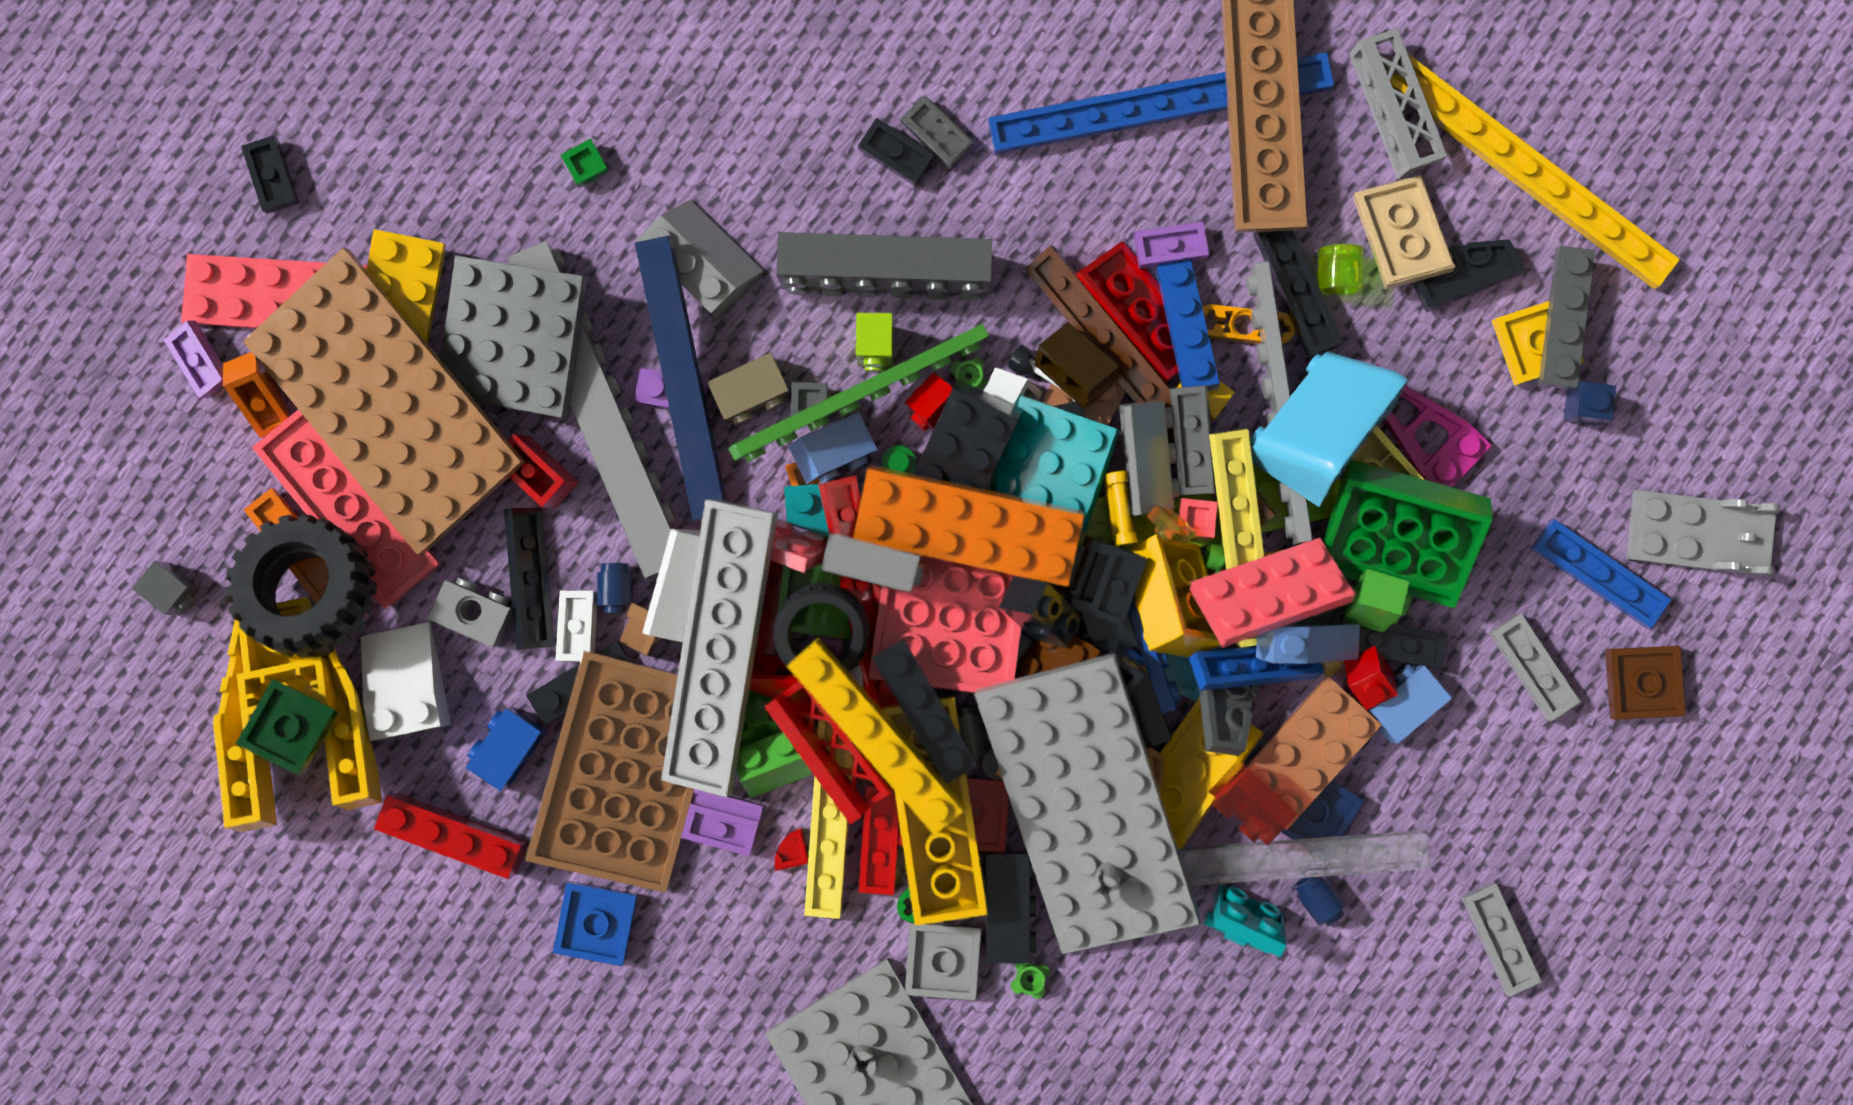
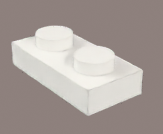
(576, 625)

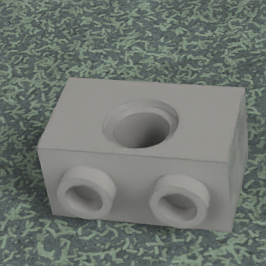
(452, 607)

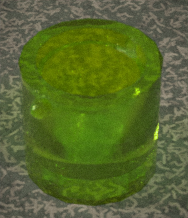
(1341, 269)

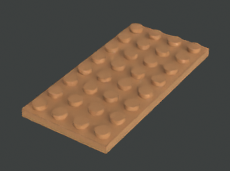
(383, 401)

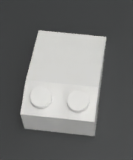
(402, 682)

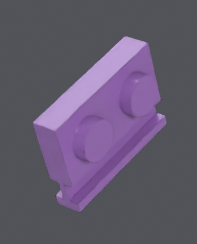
(722, 822)

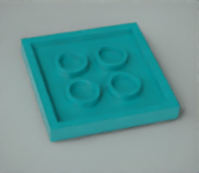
(1055, 458)

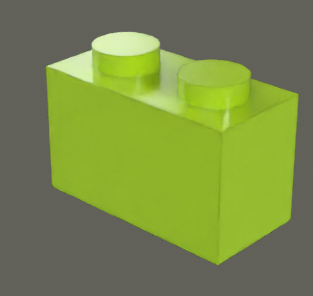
(874, 341)

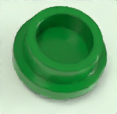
(899, 459)

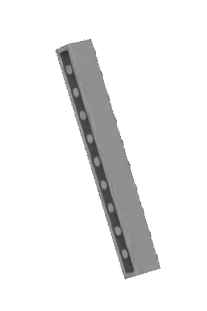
(610, 437)

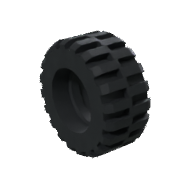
(266, 560)

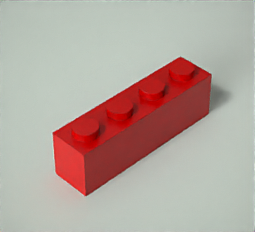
(451, 835)

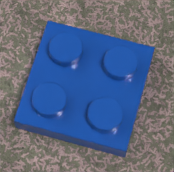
(595, 923)

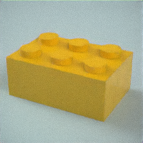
(1164, 598)

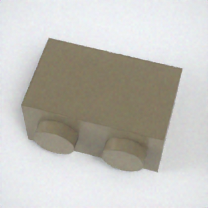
(749, 390)

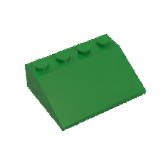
(1407, 530)

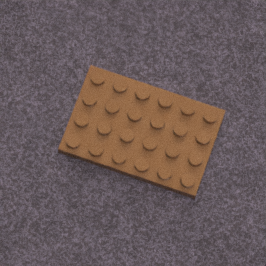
(604, 791)

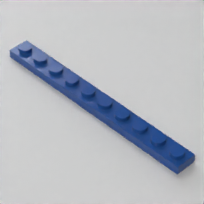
(1133, 108)

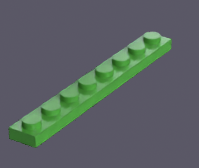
(847, 400)

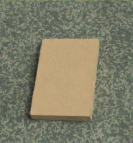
(1403, 232)

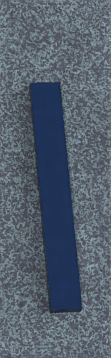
(680, 372)

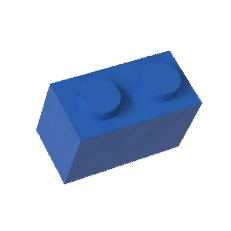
(505, 748)

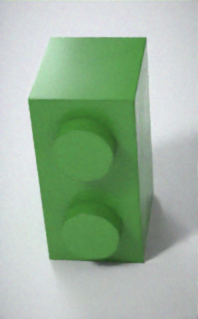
(1377, 601)

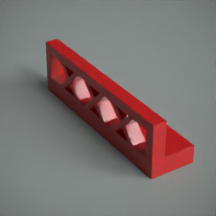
(820, 760)

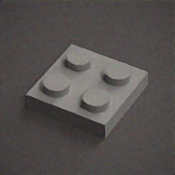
(943, 961)

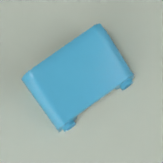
(1325, 423)

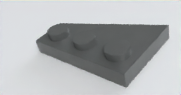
(1227, 718)

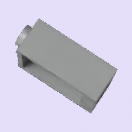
(872, 563)

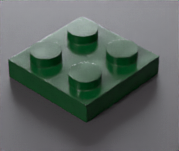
(287, 728)

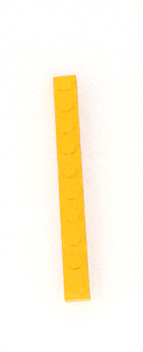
(1541, 178)

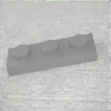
(1534, 667)
(1501, 939)

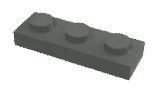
(1192, 440)

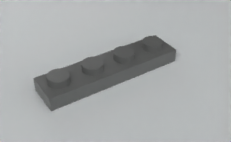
(1566, 317)

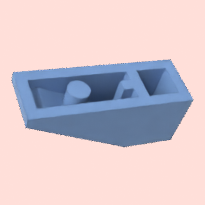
(1309, 643)

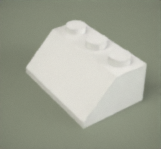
(673, 587)

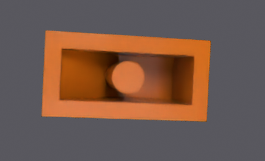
(254, 393)

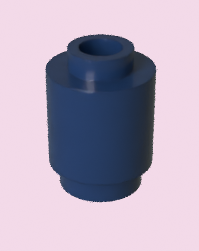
(614, 587)
(1320, 899)

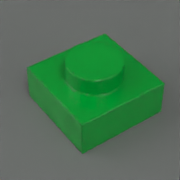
(584, 163)

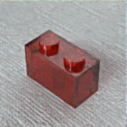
(1252, 802)

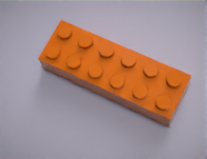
(968, 525)

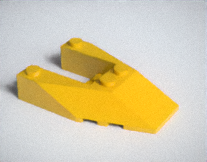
(246, 776)

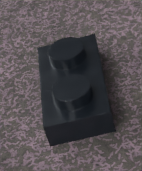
(896, 152)
(270, 174)

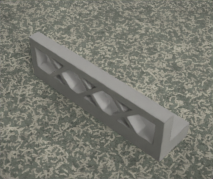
(1385, 106)

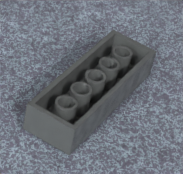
(884, 265)

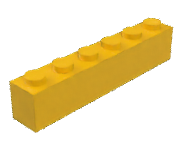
(876, 736)

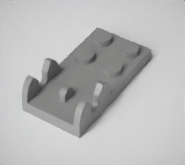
(1702, 533)

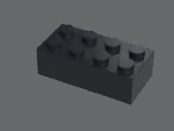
(968, 437)

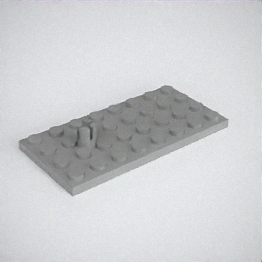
(1088, 804)
(866, 1048)

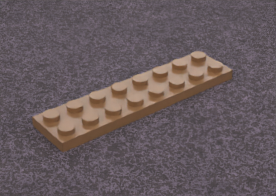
(1264, 115)

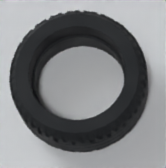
(829, 594)

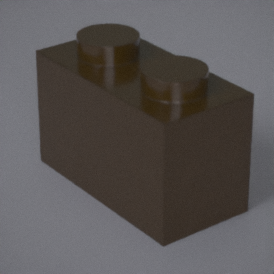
(1076, 365)

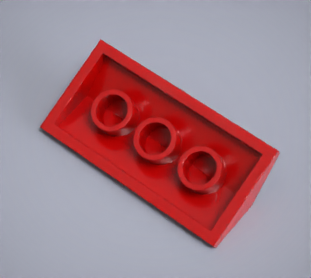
(1133, 303)

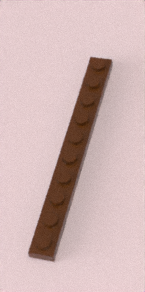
(1085, 314)

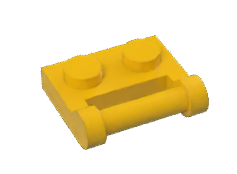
(1118, 509)

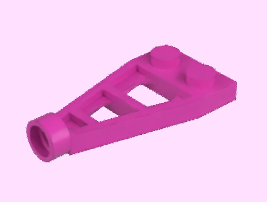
(1453, 457)

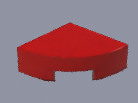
(792, 851)

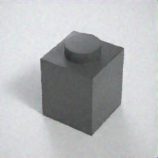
(166, 589)

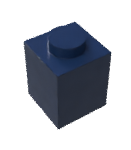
(1590, 404)

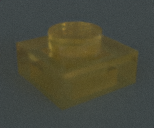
(1170, 525)

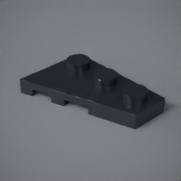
(1476, 268)

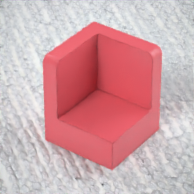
(1200, 517)

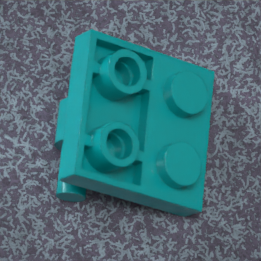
(1247, 921)

